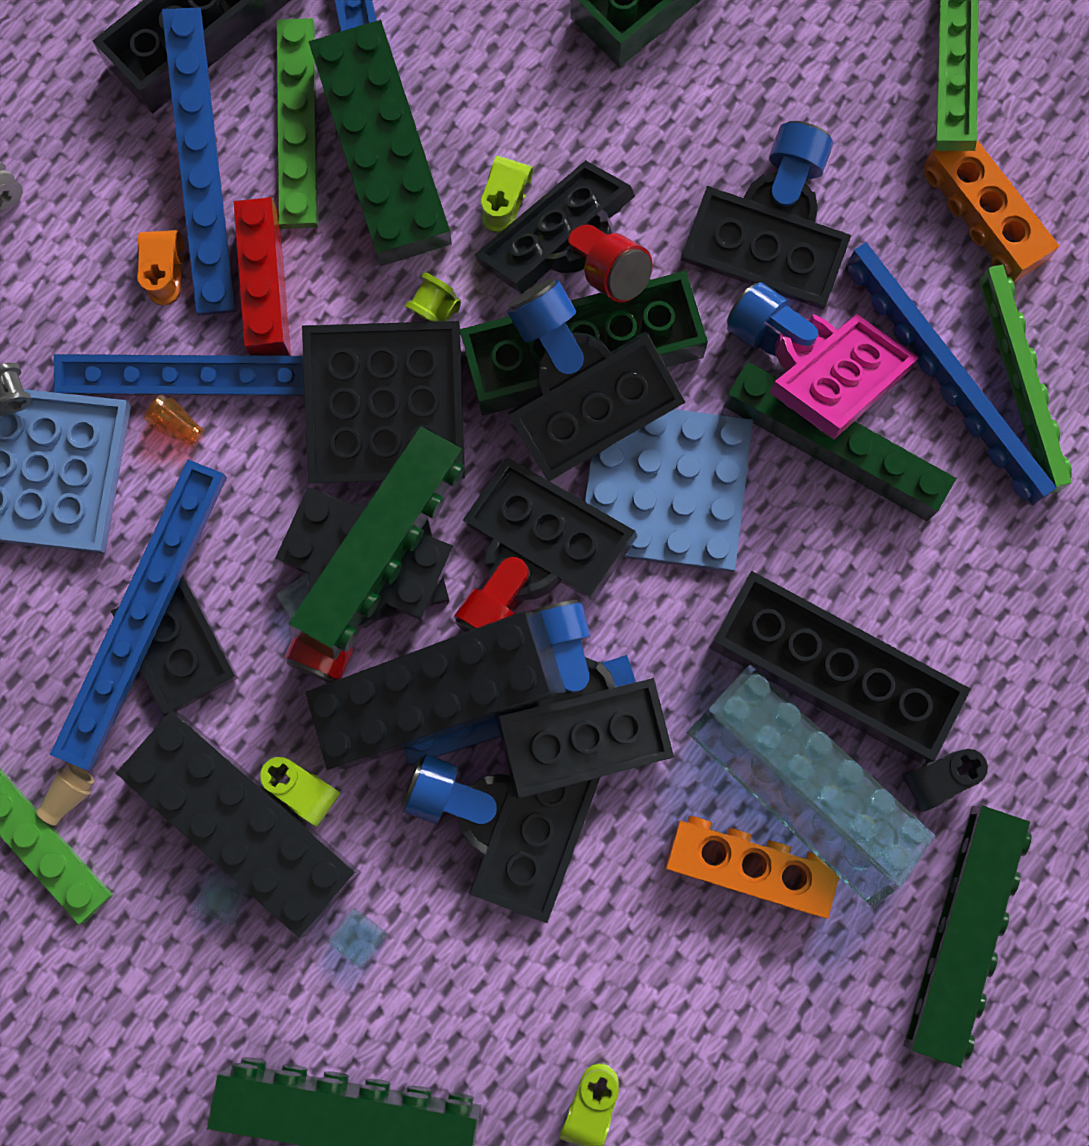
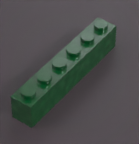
(855, 452)
(377, 543)
(968, 935)

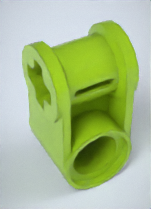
(504, 190)
(434, 300)
(304, 793)
(588, 1113)

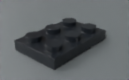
(184, 654)

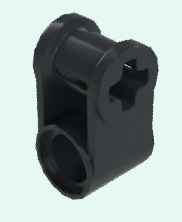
(940, 780)

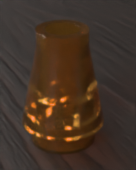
(173, 421)

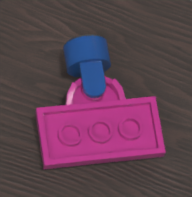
(829, 370)

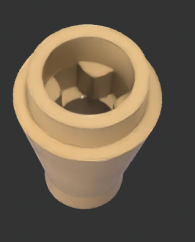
(65, 793)

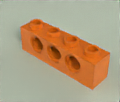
(1010, 211)
(812, 895)

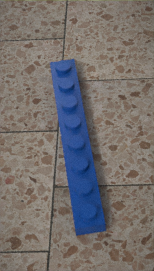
(198, 161)
(179, 374)
(956, 384)
(138, 616)

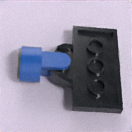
(774, 227)
(587, 390)
(588, 728)
(521, 839)

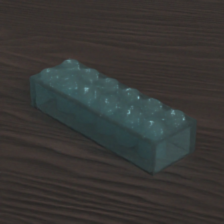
(812, 786)

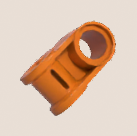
(160, 265)

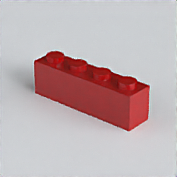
(262, 278)

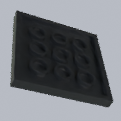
(374, 390)

